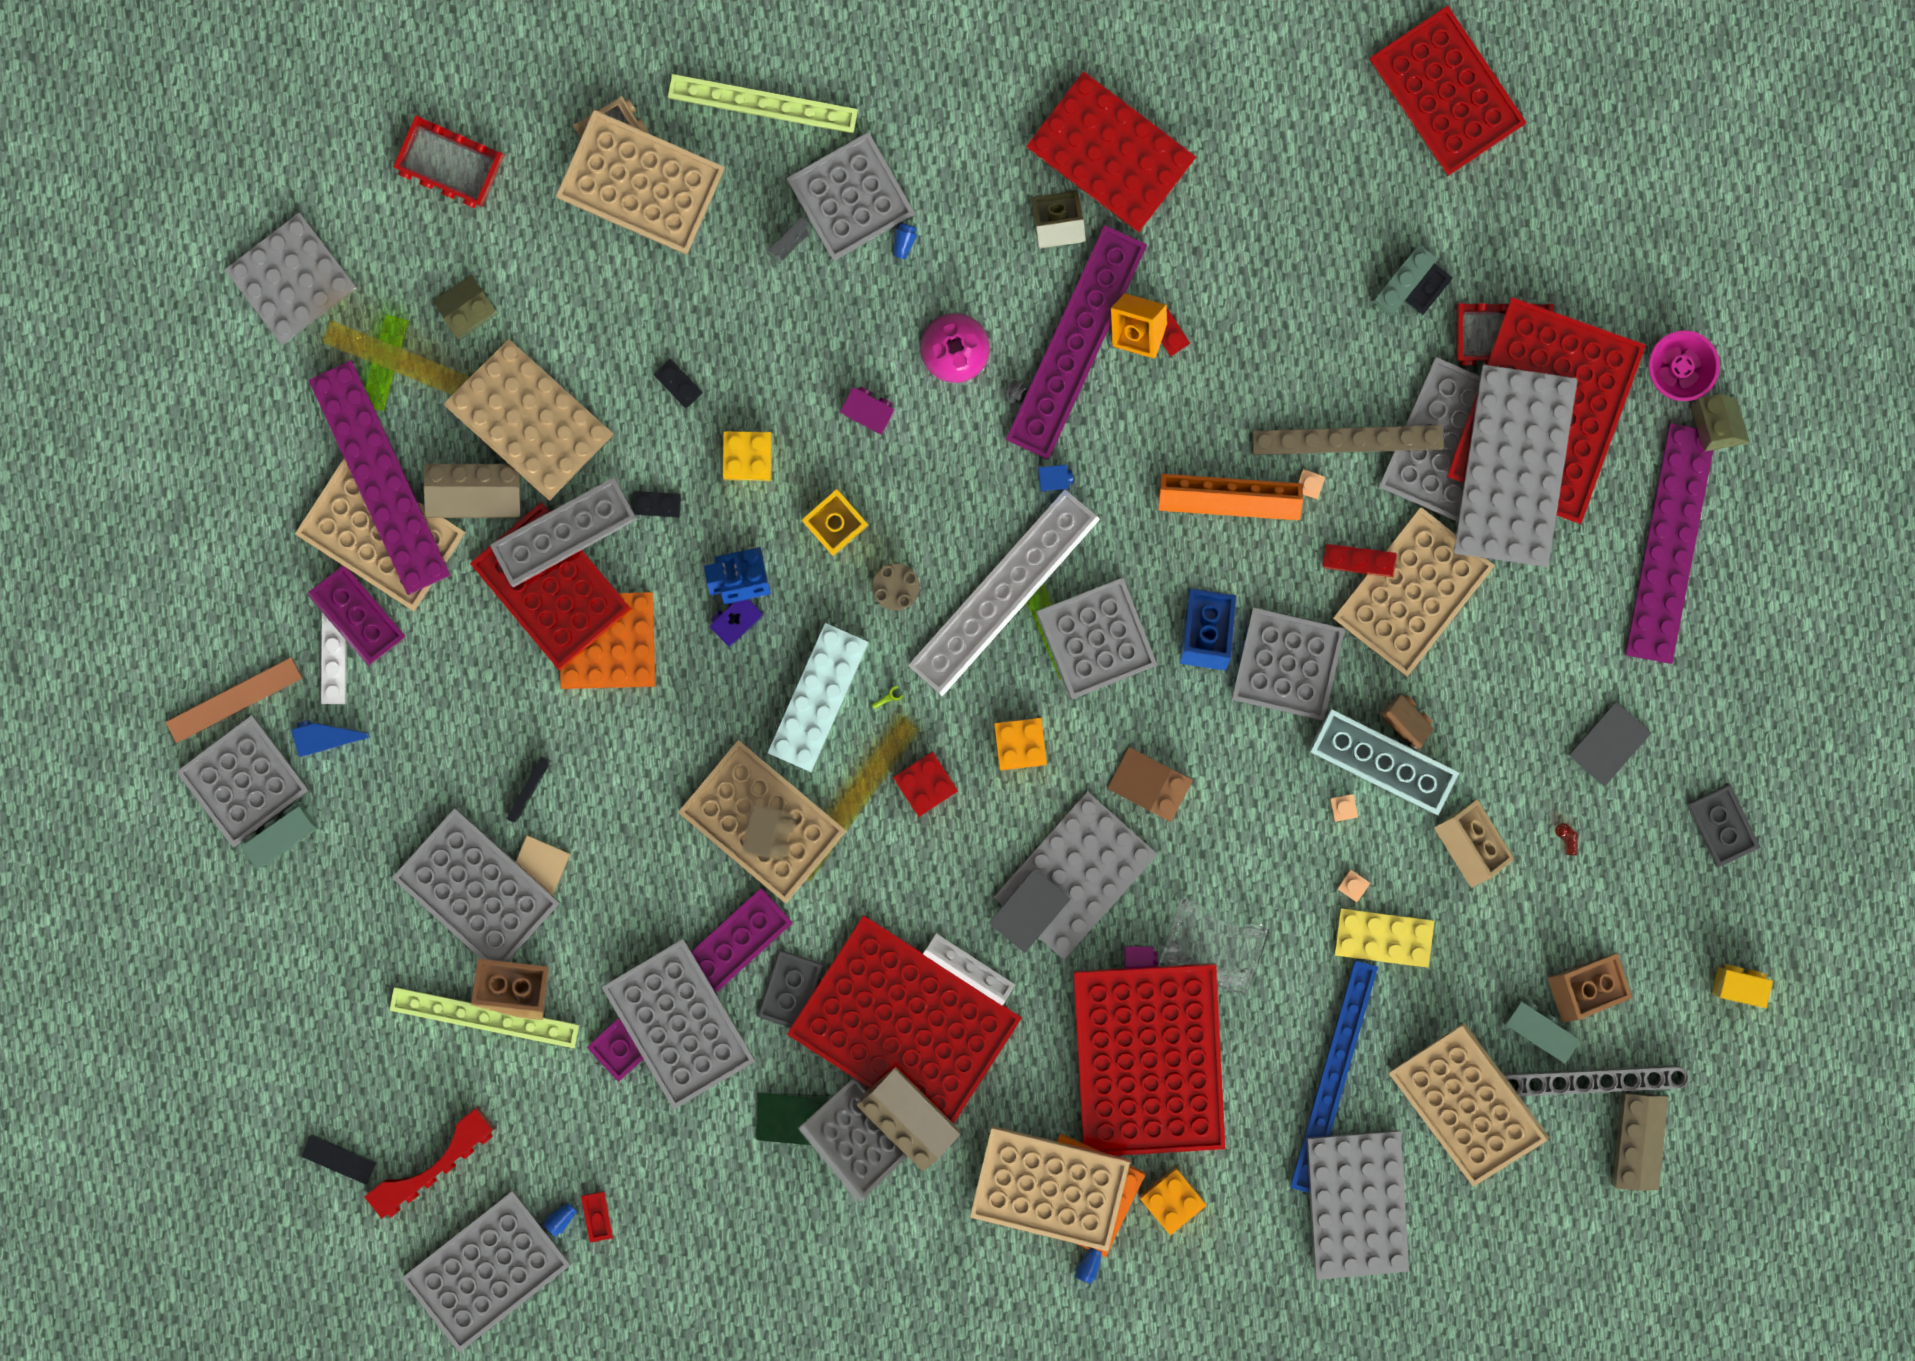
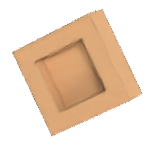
(1311, 483)
(1344, 807)
(1353, 885)

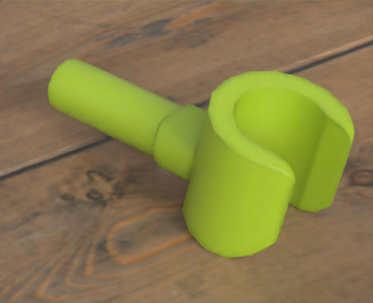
(887, 698)

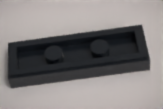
(528, 789)
(339, 1159)

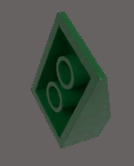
(783, 1114)

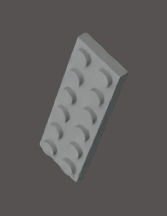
(563, 532)

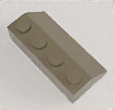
(472, 491)
(908, 1118)
(1639, 1141)

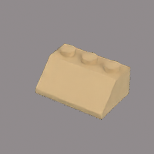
(1474, 843)

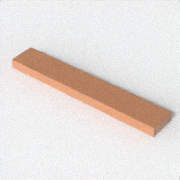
(234, 700)

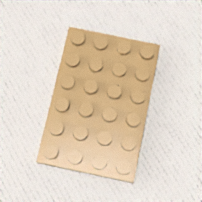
(640, 182)
(528, 419)
(346, 532)
(1412, 609)
(723, 811)
(1469, 1104)
(1050, 1188)

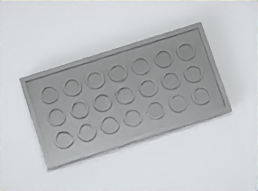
(1515, 465)

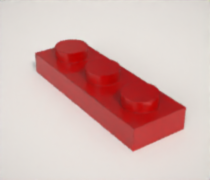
(1359, 560)

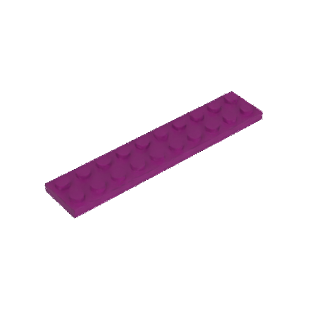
(1076, 342)
(379, 477)
(1669, 546)
(720, 958)

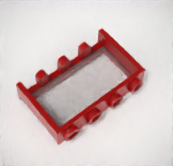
(448, 162)
(1478, 328)

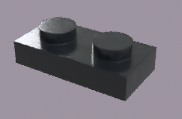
(1428, 289)
(678, 384)
(656, 504)

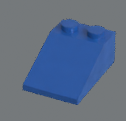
(1208, 629)

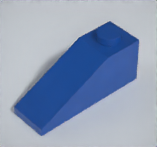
(319, 737)

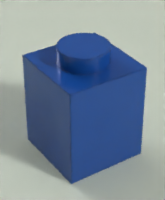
(1055, 478)

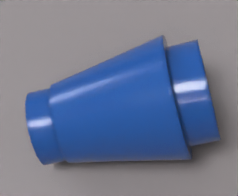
(903, 240)
(559, 1219)
(1088, 1266)

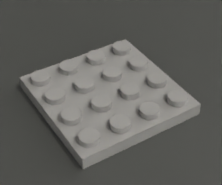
(851, 196)
(291, 278)
(1096, 638)
(1288, 664)
(243, 780)
(851, 1141)

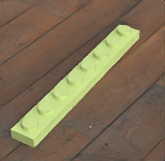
(762, 103)
(465, 1014)

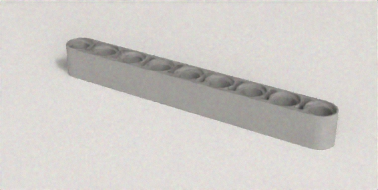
(1593, 1080)

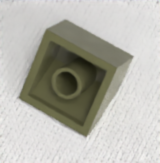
(1058, 219)
(465, 307)
(1719, 422)

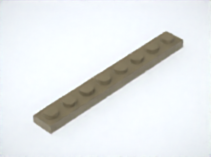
(1348, 440)

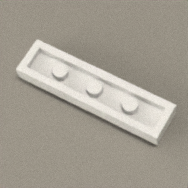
(333, 665)
(969, 969)

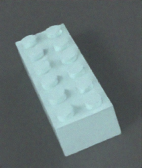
(818, 697)
(1383, 762)

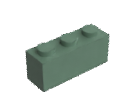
(1404, 280)
(278, 836)
(1542, 1030)

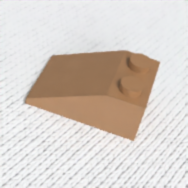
(1407, 721)
(1150, 784)
(511, 988)
(1589, 988)

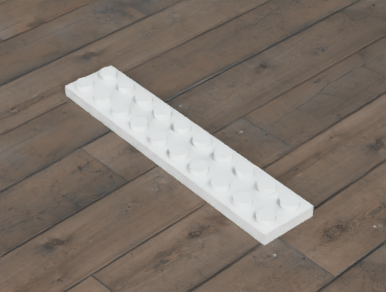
(1003, 592)

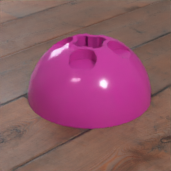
(962, 361)
(1696, 369)

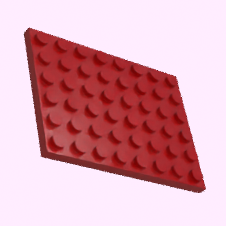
(1604, 371)
(901, 1009)
(1150, 1059)

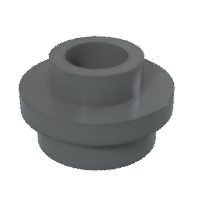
(1016, 391)

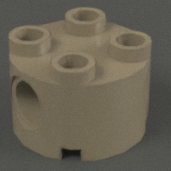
(896, 587)

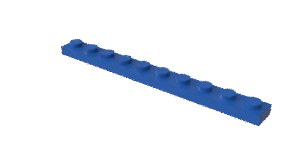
(1336, 1064)

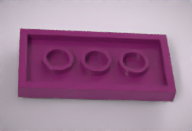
(356, 615)

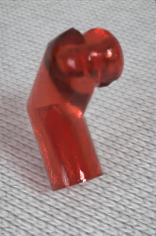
(1570, 836)

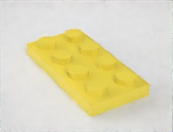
(1384, 937)

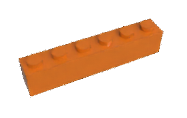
(1230, 497)

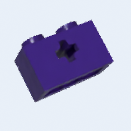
(731, 633)

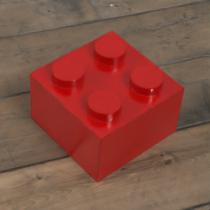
(925, 784)

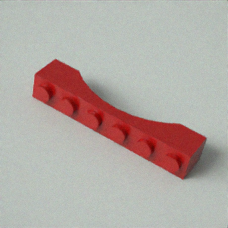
(392, 1192)

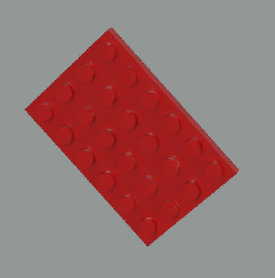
(1447, 91)
(1111, 152)
(560, 606)

